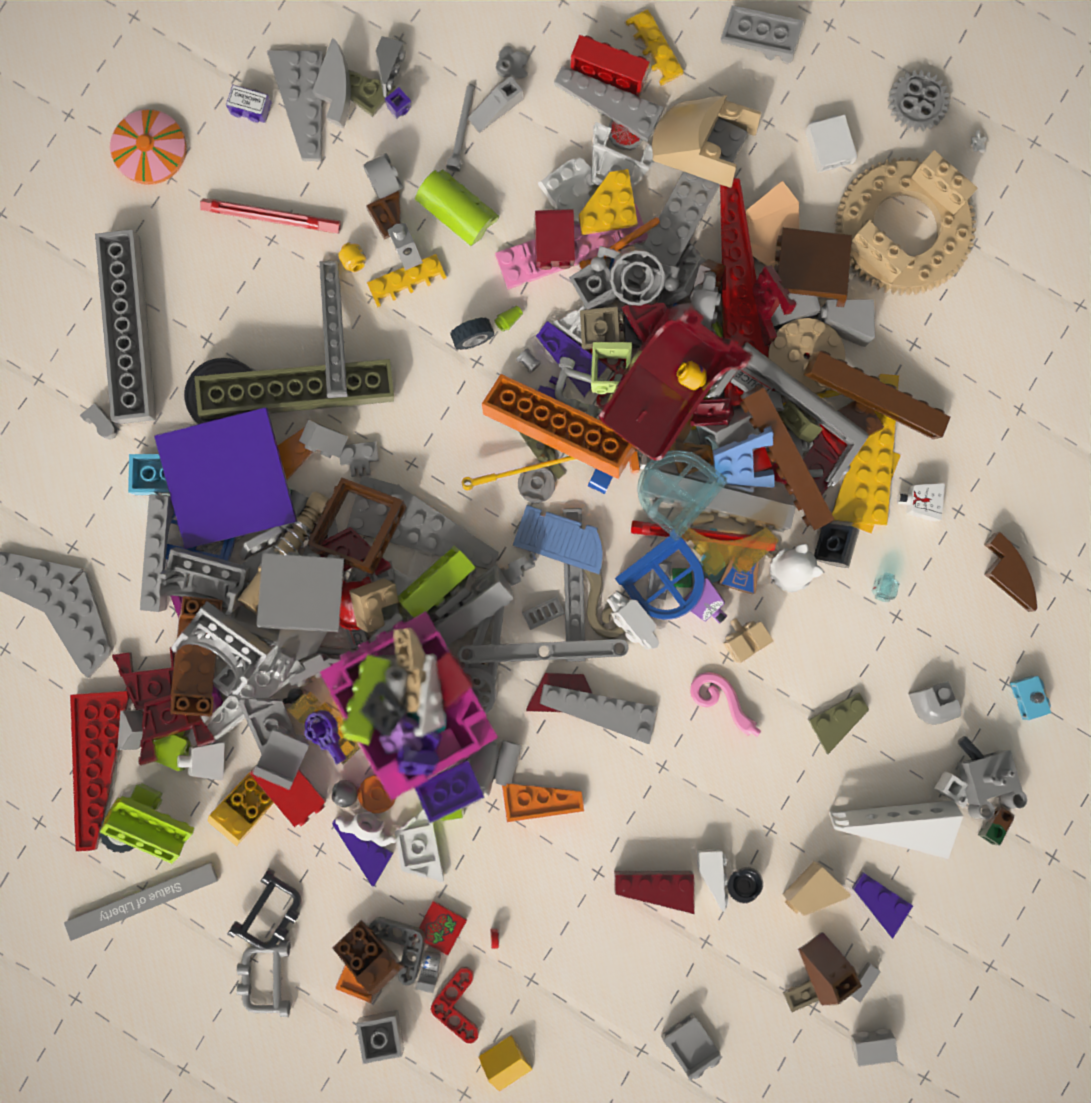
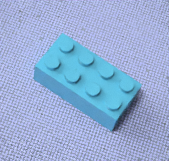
(146, 475)

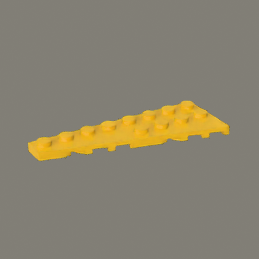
(867, 484)

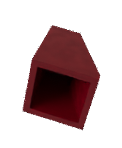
(554, 239)

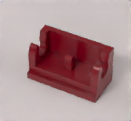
(713, 412)

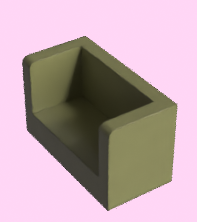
(800, 422)

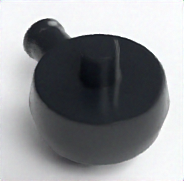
(293, 695)

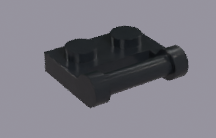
(379, 714)

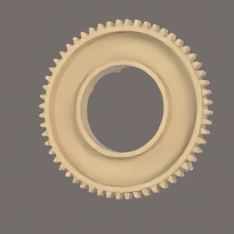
(876, 255)

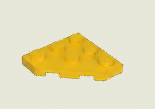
(610, 206)

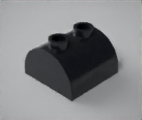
(836, 545)

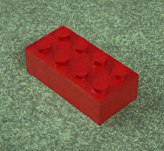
(610, 65)

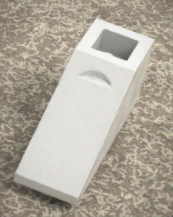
(710, 866)

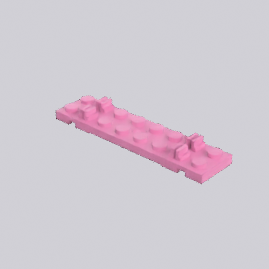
(519, 262)

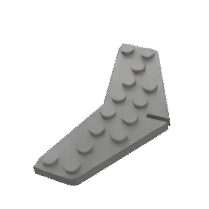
(68, 606)

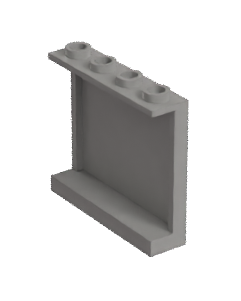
(300, 592)

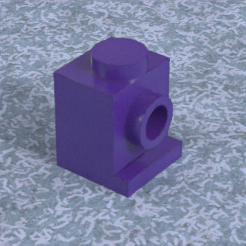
(399, 106)

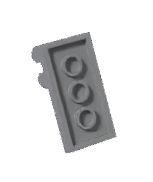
(762, 32)

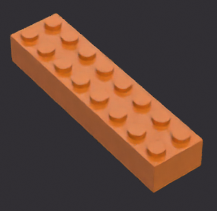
(557, 425)

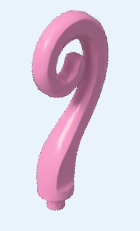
(742, 721)

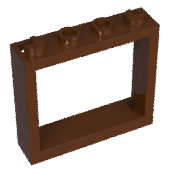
(384, 536)

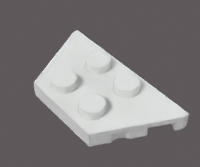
(419, 848)

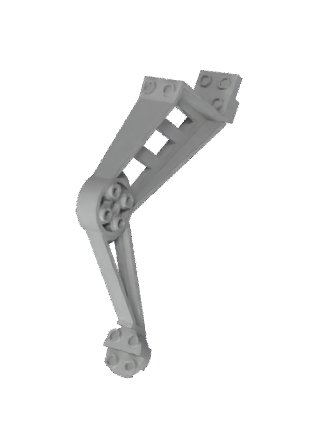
(477, 670)

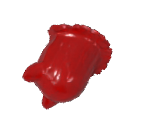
(347, 617)

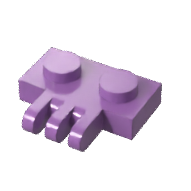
(400, 736)

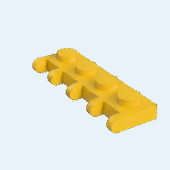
(656, 46)
(402, 279)

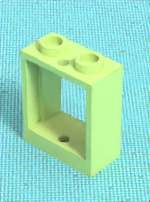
(608, 350)

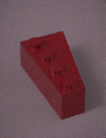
(659, 888)

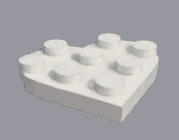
(569, 186)

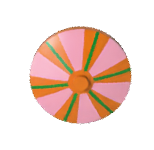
(148, 147)

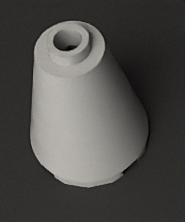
(484, 765)

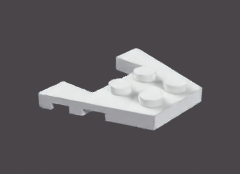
(608, 160)

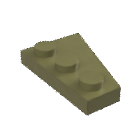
(367, 92)

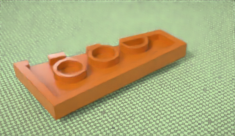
(533, 802)

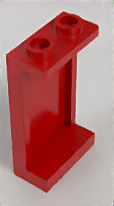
(296, 802)

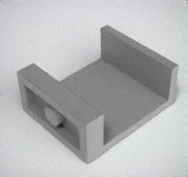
(281, 757)

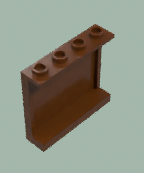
(814, 263)

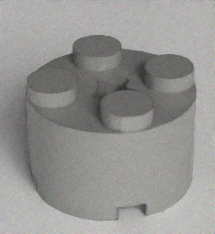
(382, 176)

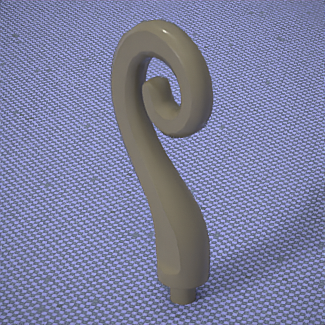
(596, 585)

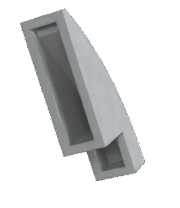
(334, 84)

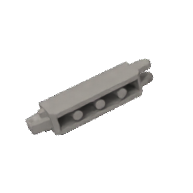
(705, 299)

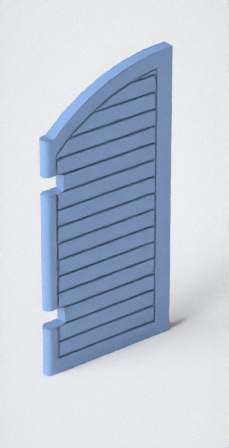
(560, 539)

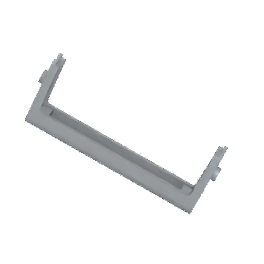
(806, 401)

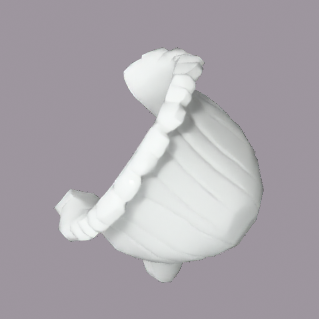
(794, 568)

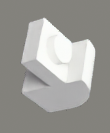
(952, 788)

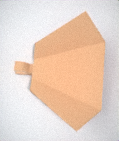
(767, 219)

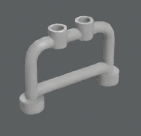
(567, 370)
(244, 988)

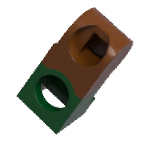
(997, 826)

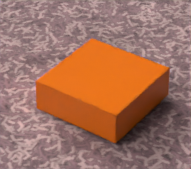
(634, 463)

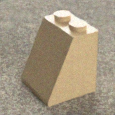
(814, 891)

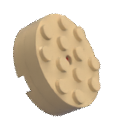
(797, 343)

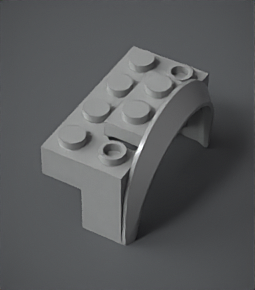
(208, 578)
(226, 640)

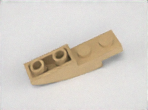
(411, 659)

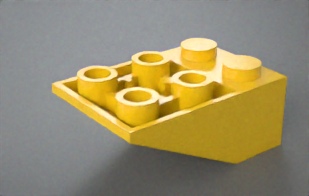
(240, 810)

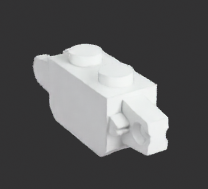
(633, 620)

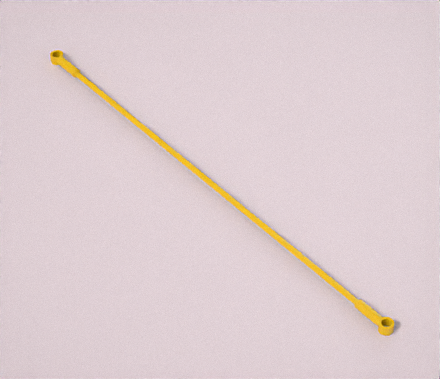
(493, 477)

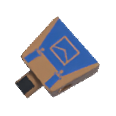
(740, 581)

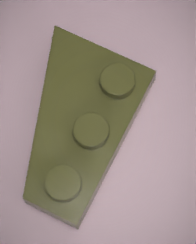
(838, 720)

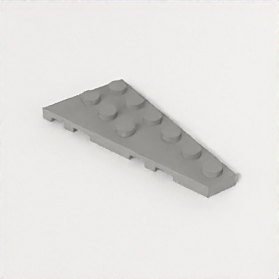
(295, 78)

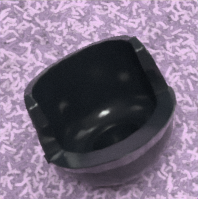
(745, 885)

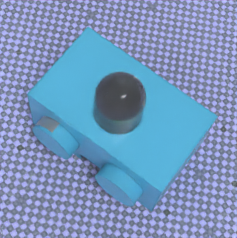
(1031, 697)

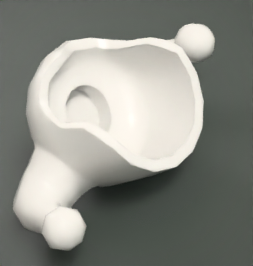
(366, 827)

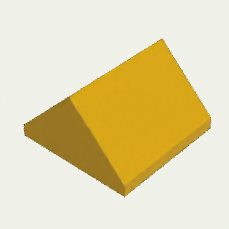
(504, 1063)

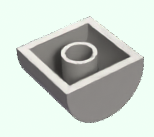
(593, 287)

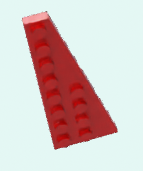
(94, 755)

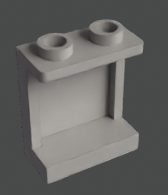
(691, 1046)

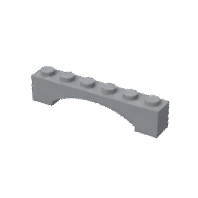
(157, 530)

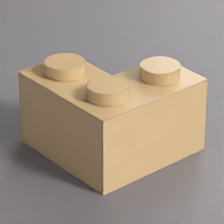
(368, 603)

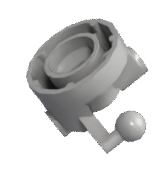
(652, 278)

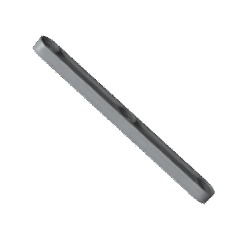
(530, 651)

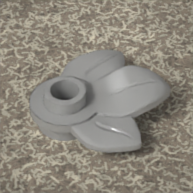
(513, 63)

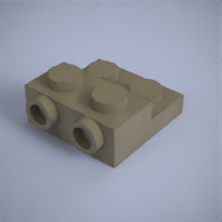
(601, 326)

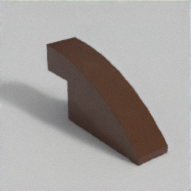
(1011, 573)

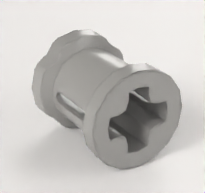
(528, 360)

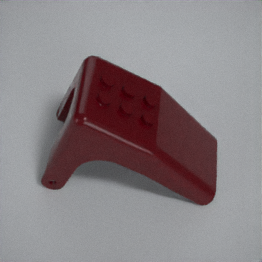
(649, 401)

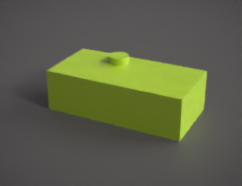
(435, 582)

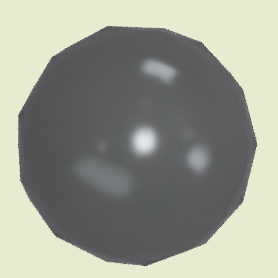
(344, 793)

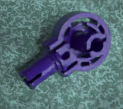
(325, 733)

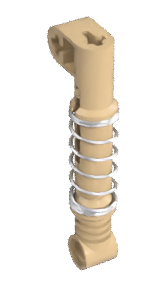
(290, 543)

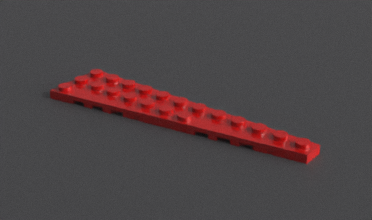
(738, 279)

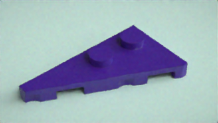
(368, 855)

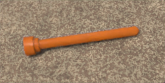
(626, 240)

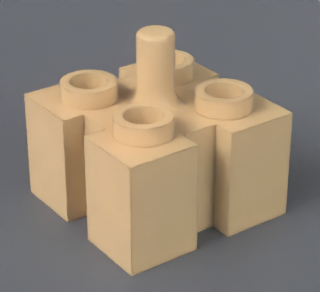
(747, 640)

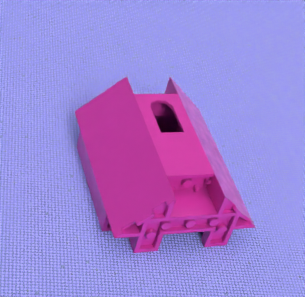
(466, 724)

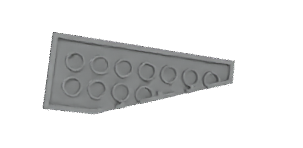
(419, 526)

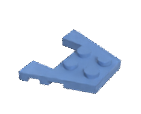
(736, 461)

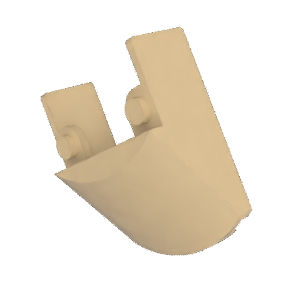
(684, 132)

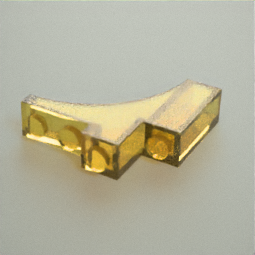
(742, 552)

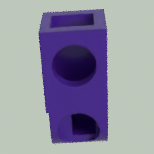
(416, 762)

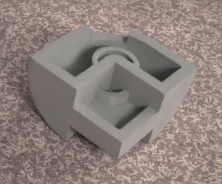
(936, 704)

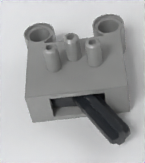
(989, 777)

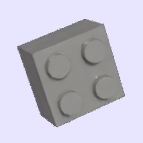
(380, 1037)

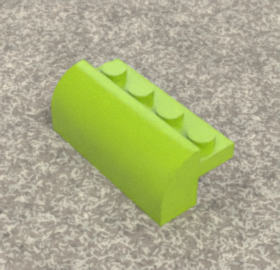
(455, 206)
(146, 829)

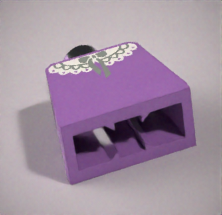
(709, 603)

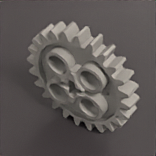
(914, 117)

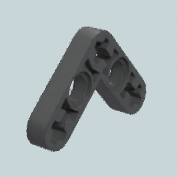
(406, 940)

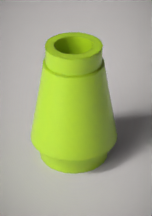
(508, 318)

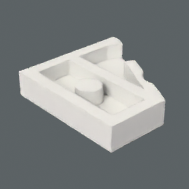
(571, 325)
(258, 543)

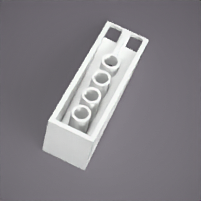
(918, 827)

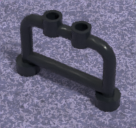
(281, 931)

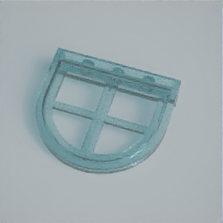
(695, 504)

